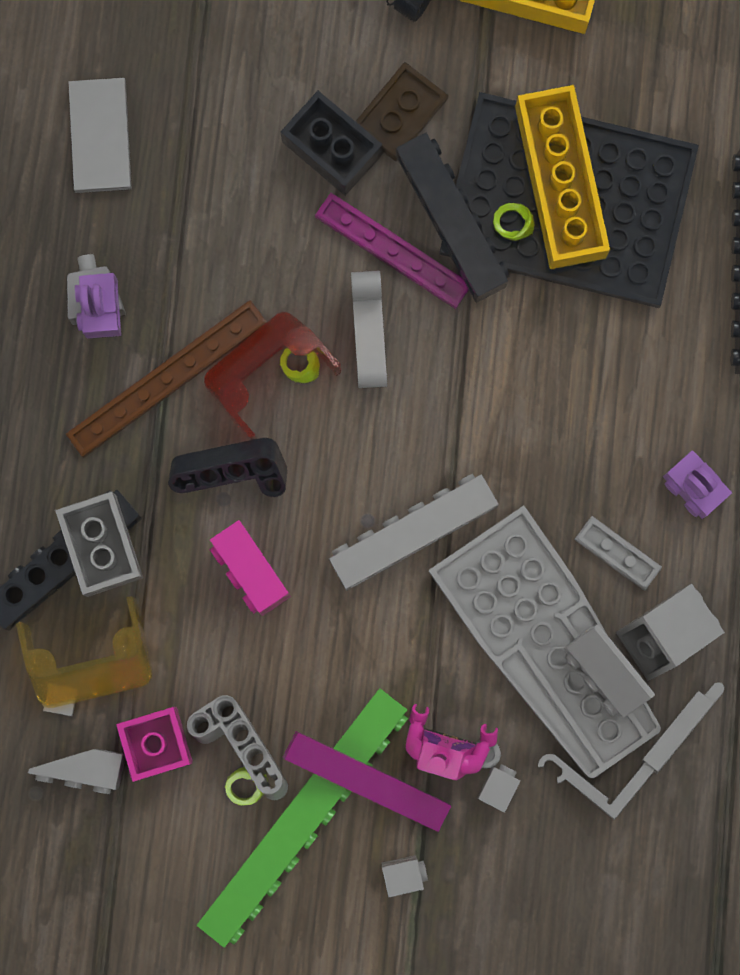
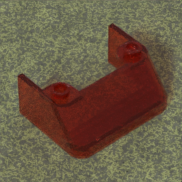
(226, 377)

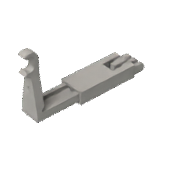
(653, 761)

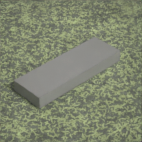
(618, 553)

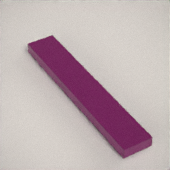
(392, 250)
(366, 781)

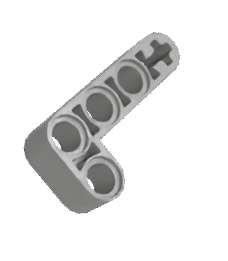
(369, 329)
(245, 749)

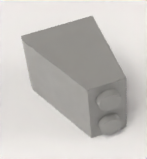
(670, 632)

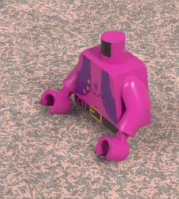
(444, 753)

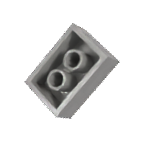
(99, 544)

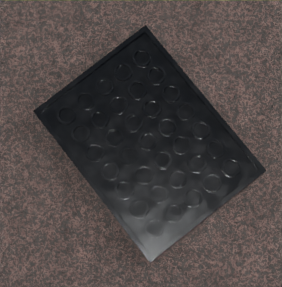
(639, 187)

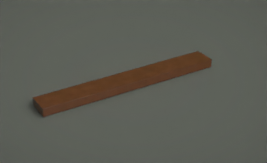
(166, 379)

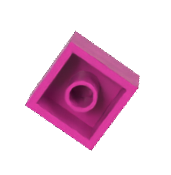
(154, 743)

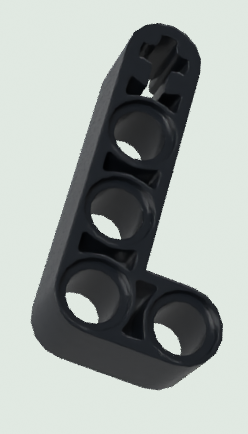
(231, 464)

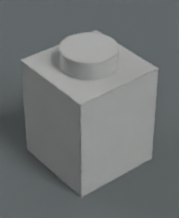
(499, 787)

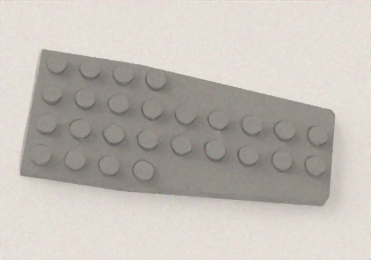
(523, 615)

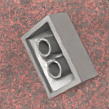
(608, 672)

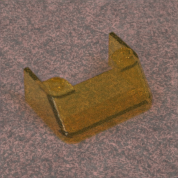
(91, 679)

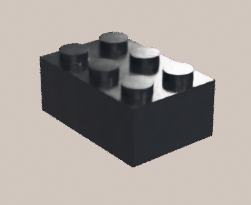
(331, 142)

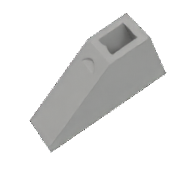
(93, 767)

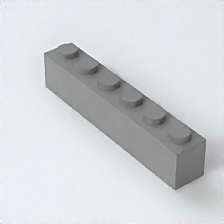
(413, 532)

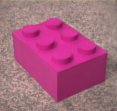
(248, 569)

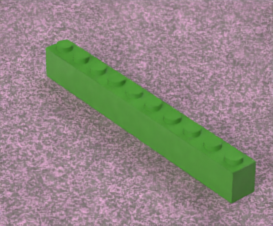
(297, 825)

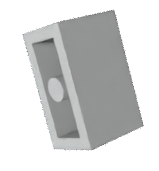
(404, 875)

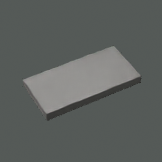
(99, 135)

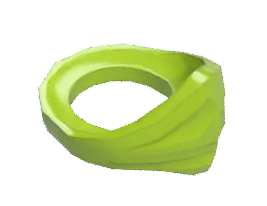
(529, 225)
(305, 376)
(238, 774)

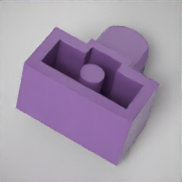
(99, 305)
(696, 485)

